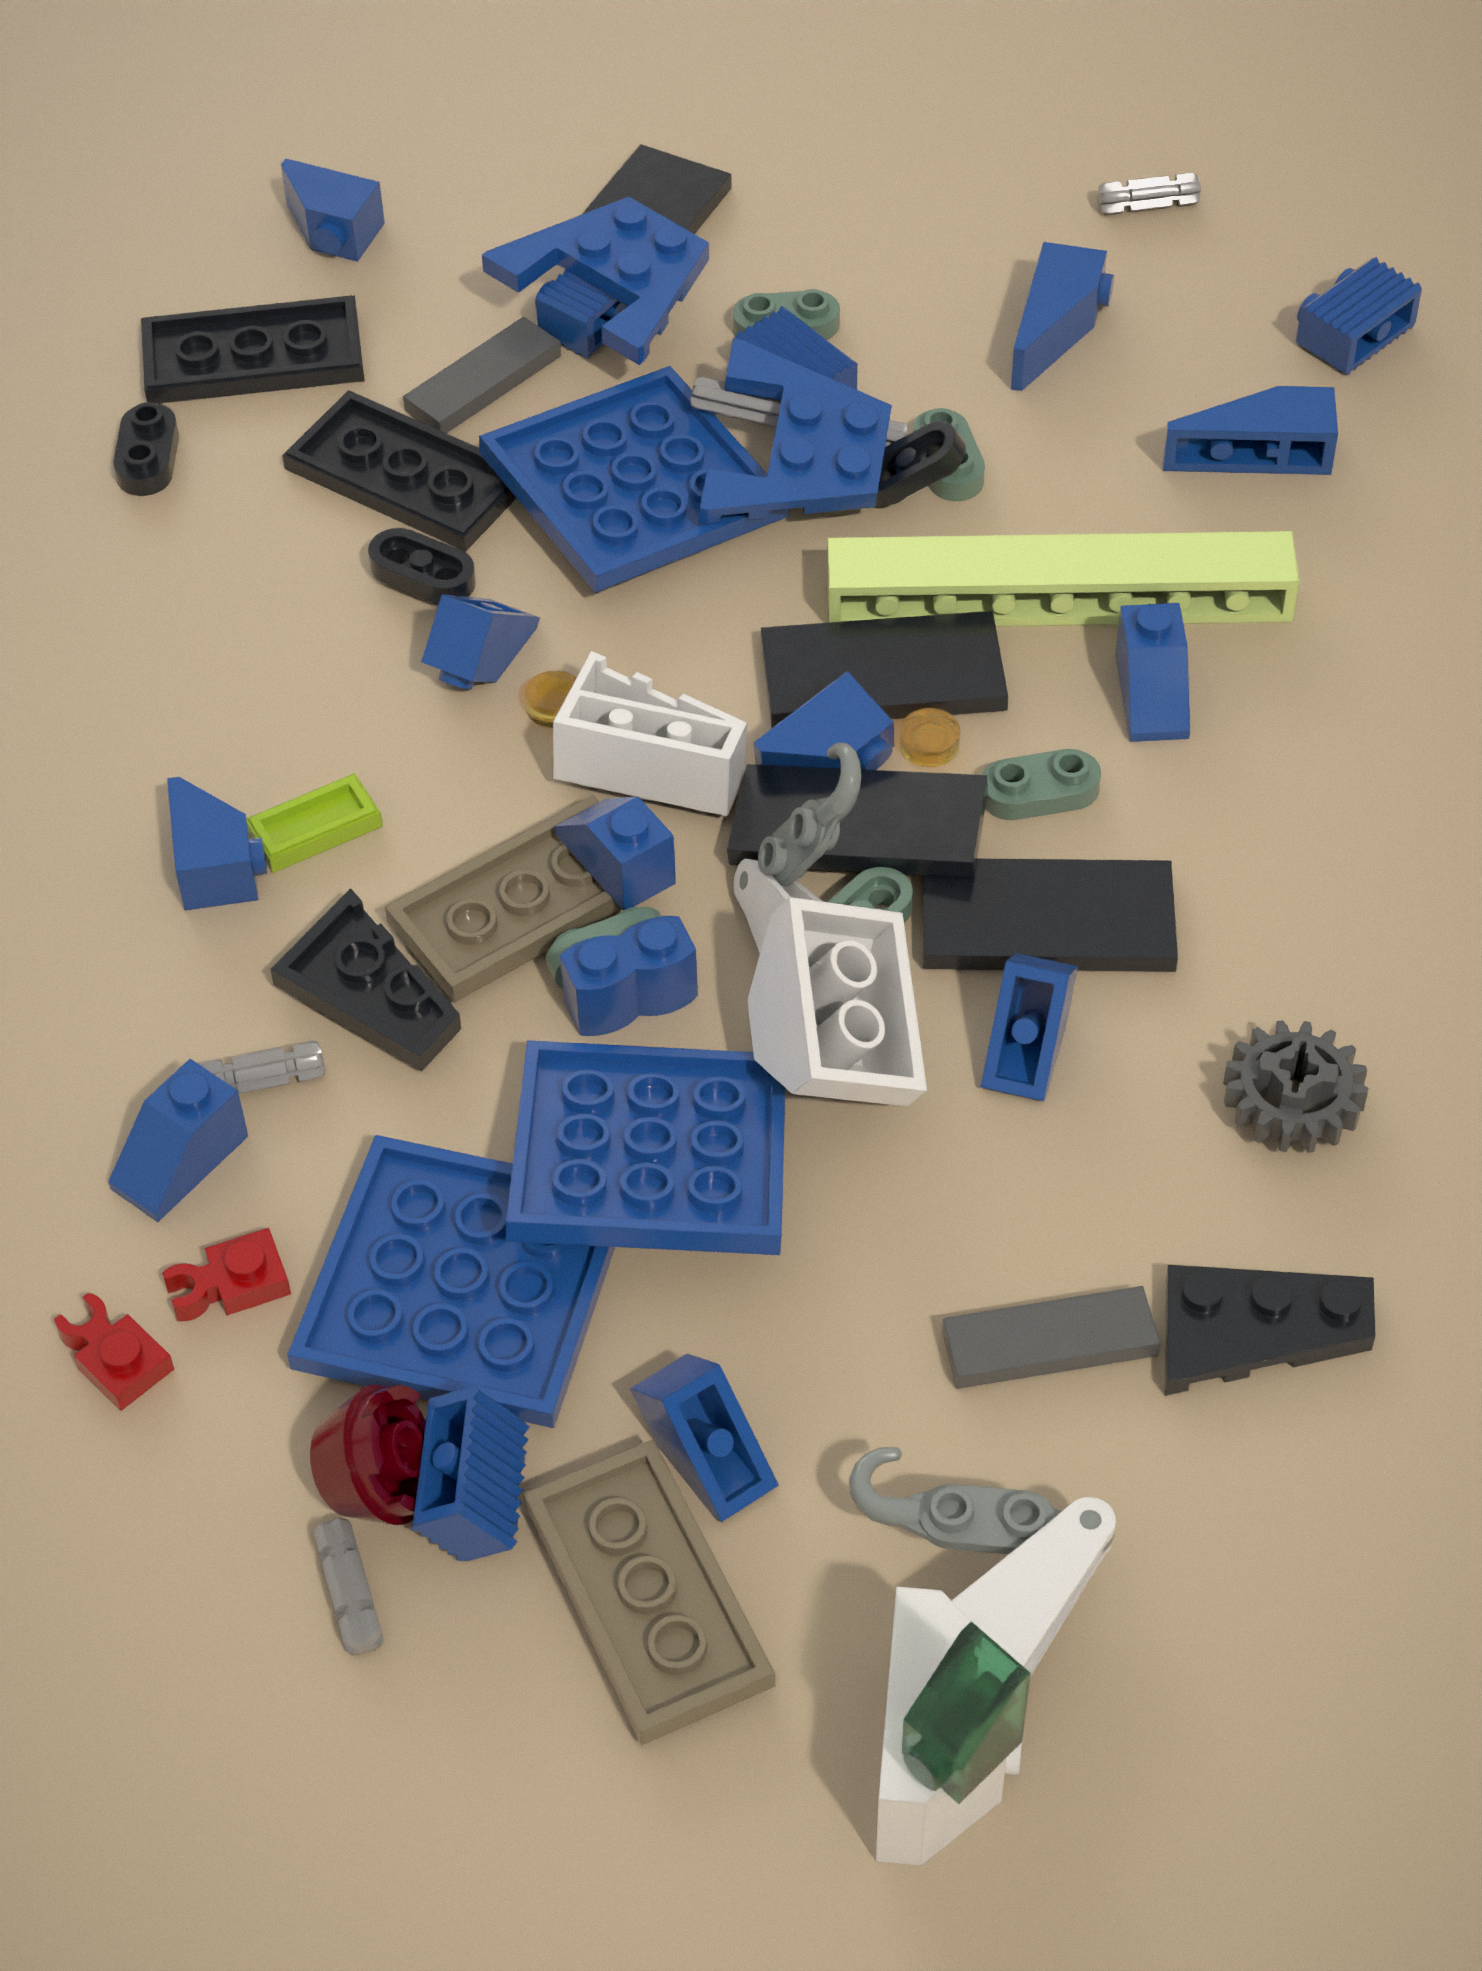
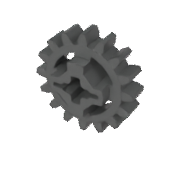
(1328, 1089)

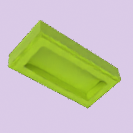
(315, 822)

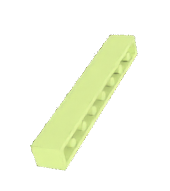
(1065, 576)

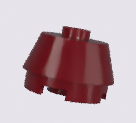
(370, 1455)

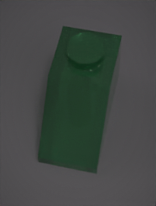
(966, 1716)

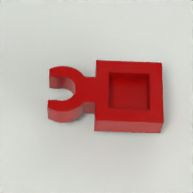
(238, 1273)
(116, 1357)

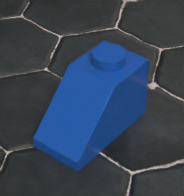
(333, 208)
(475, 639)
(1153, 671)
(834, 715)
(622, 848)
(212, 849)
(1028, 1025)
(178, 1139)
(705, 1434)

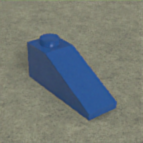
(1059, 307)
(1260, 433)

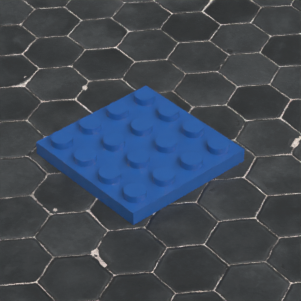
(622, 476)
(647, 1149)
(438, 1297)

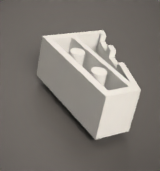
(647, 744)

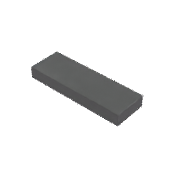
(482, 375)
(1050, 1337)

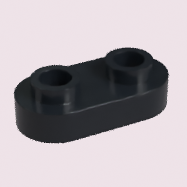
(146, 449)
(919, 461)
(421, 565)

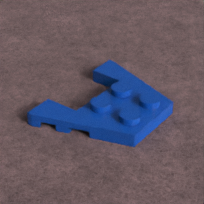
(623, 253)
(823, 445)

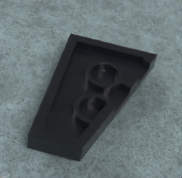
(366, 984)
(1254, 1319)

